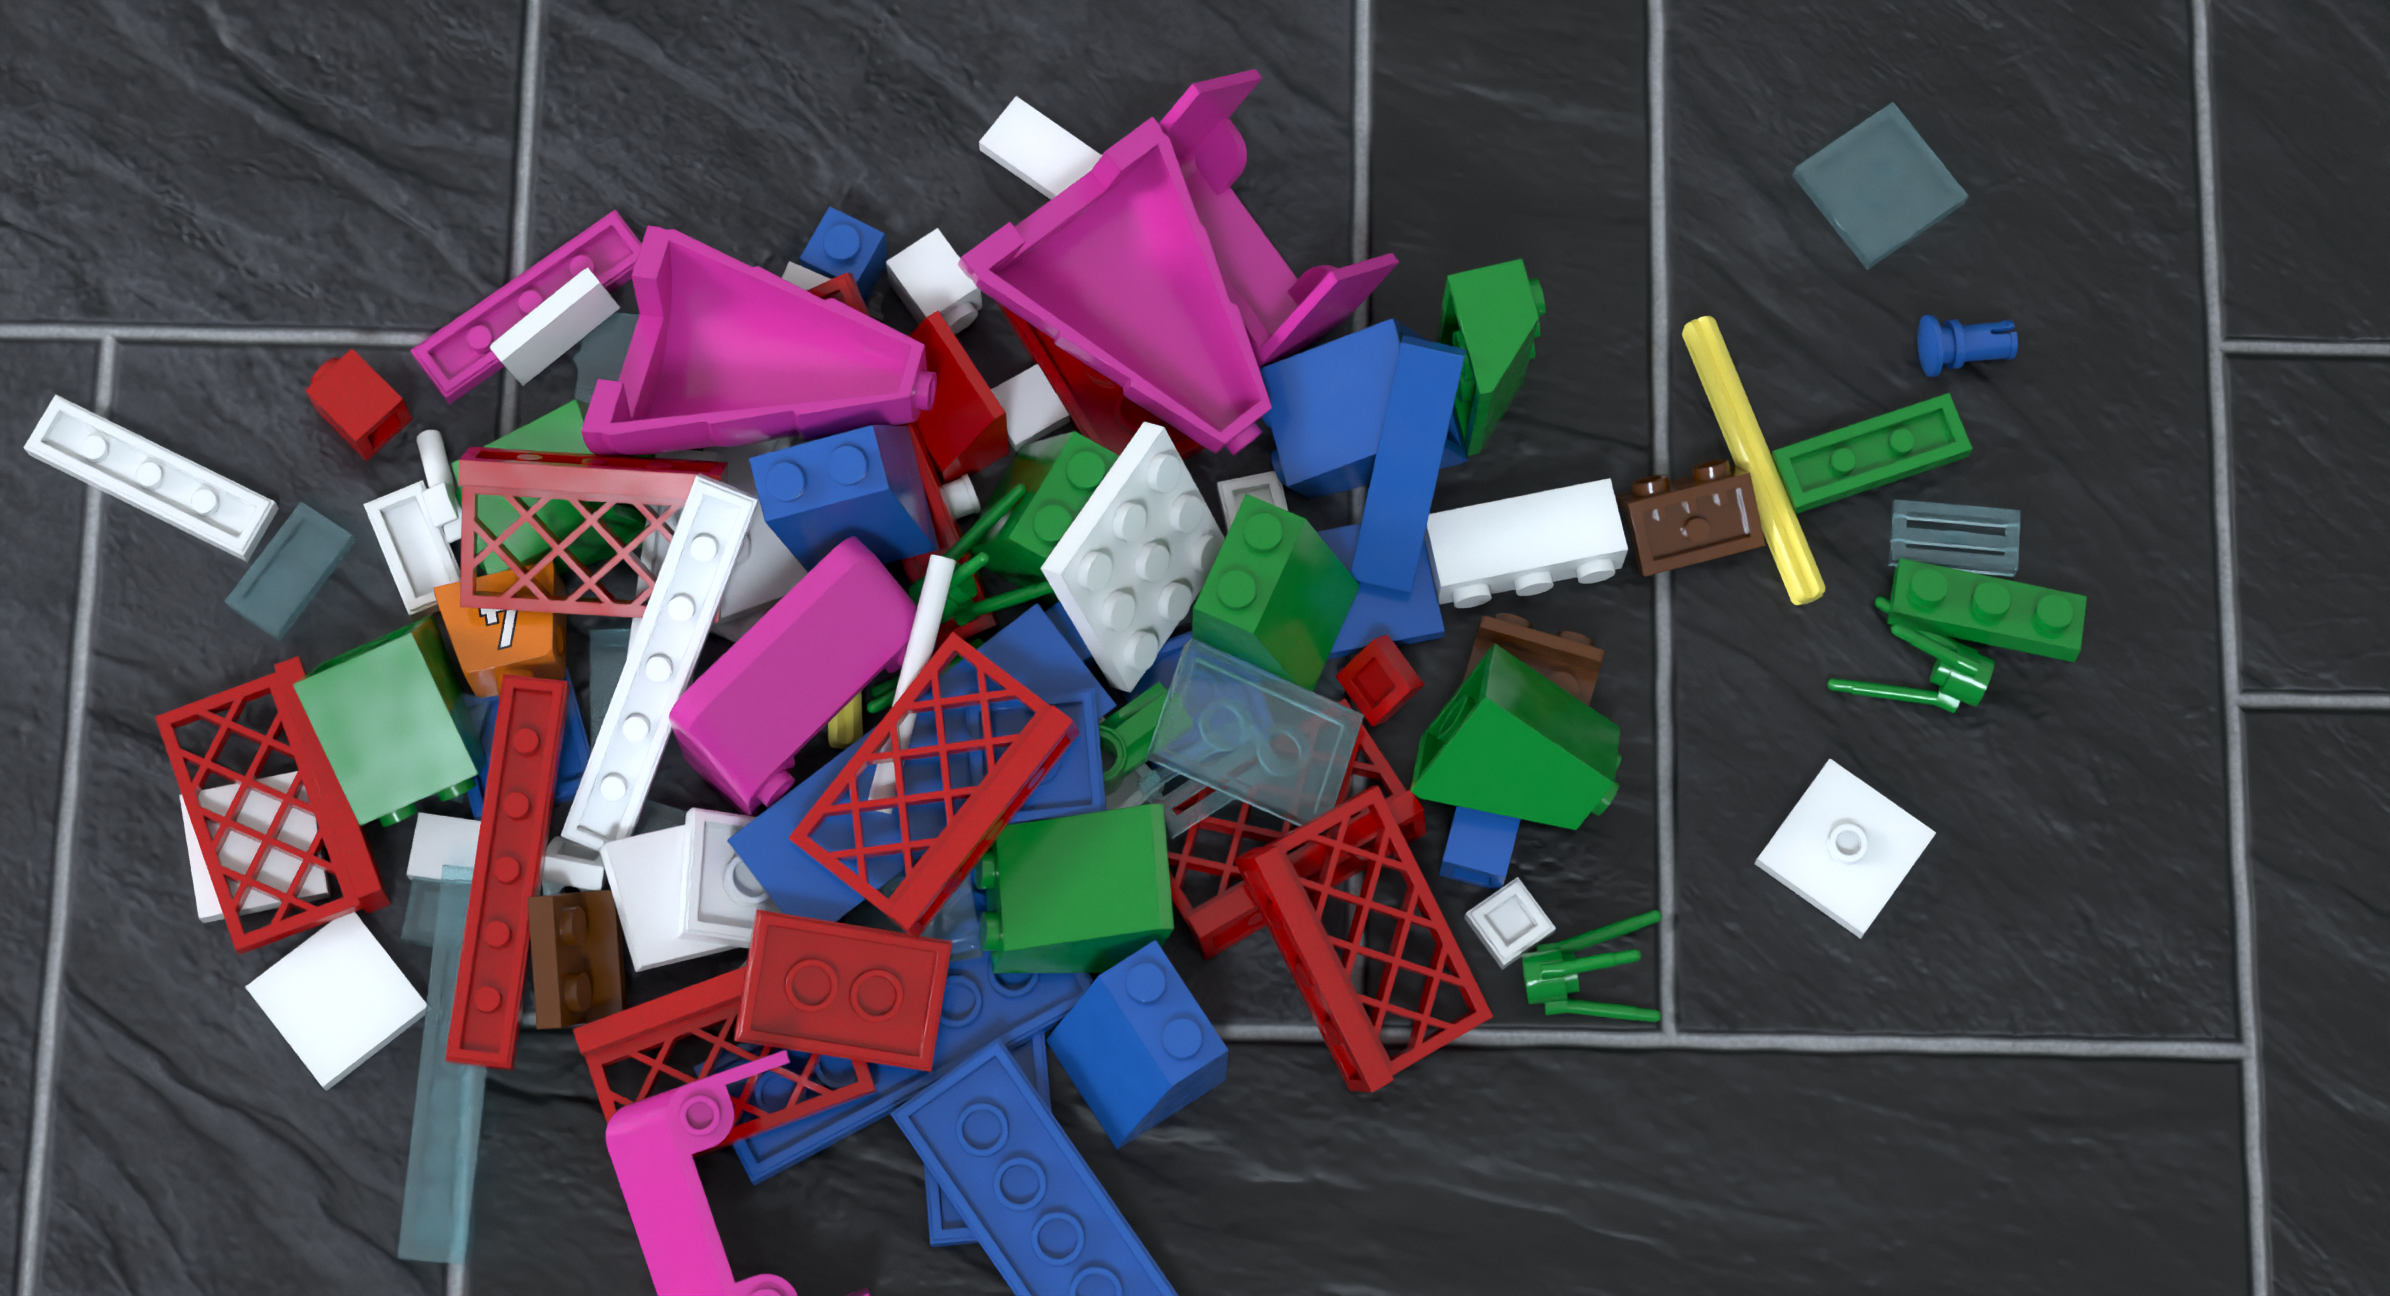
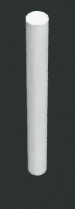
(917, 656)

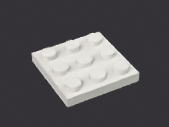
(1135, 557)

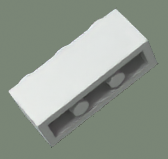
(1525, 543)

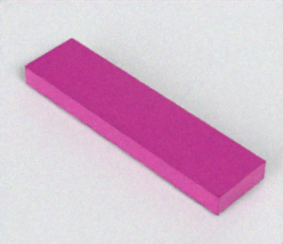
(461, 353)

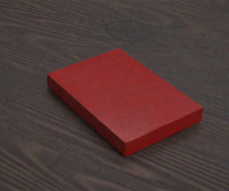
(842, 990)

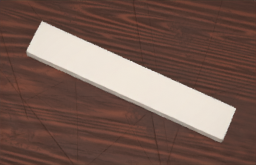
(661, 662)

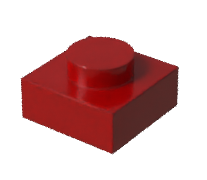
(1379, 680)

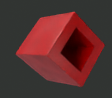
(357, 403)

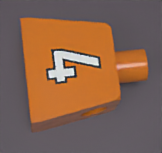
(505, 640)

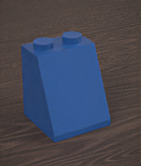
(1333, 411)
(844, 488)
(1139, 1046)

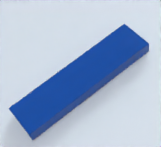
(1407, 463)

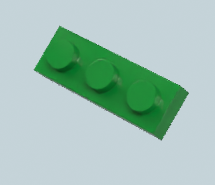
(1872, 453)
(1987, 610)

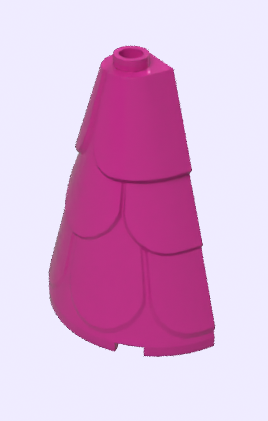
(1133, 291)
(746, 360)

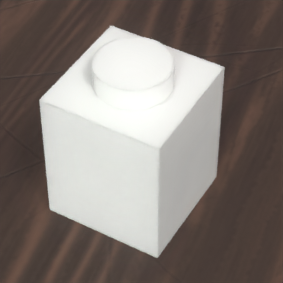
(931, 281)

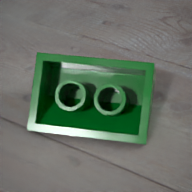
(1495, 319)

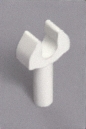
(440, 496)

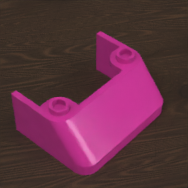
(1275, 305)
(793, 676)
(655, 1167)

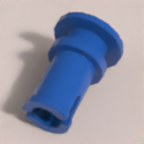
(1958, 343)

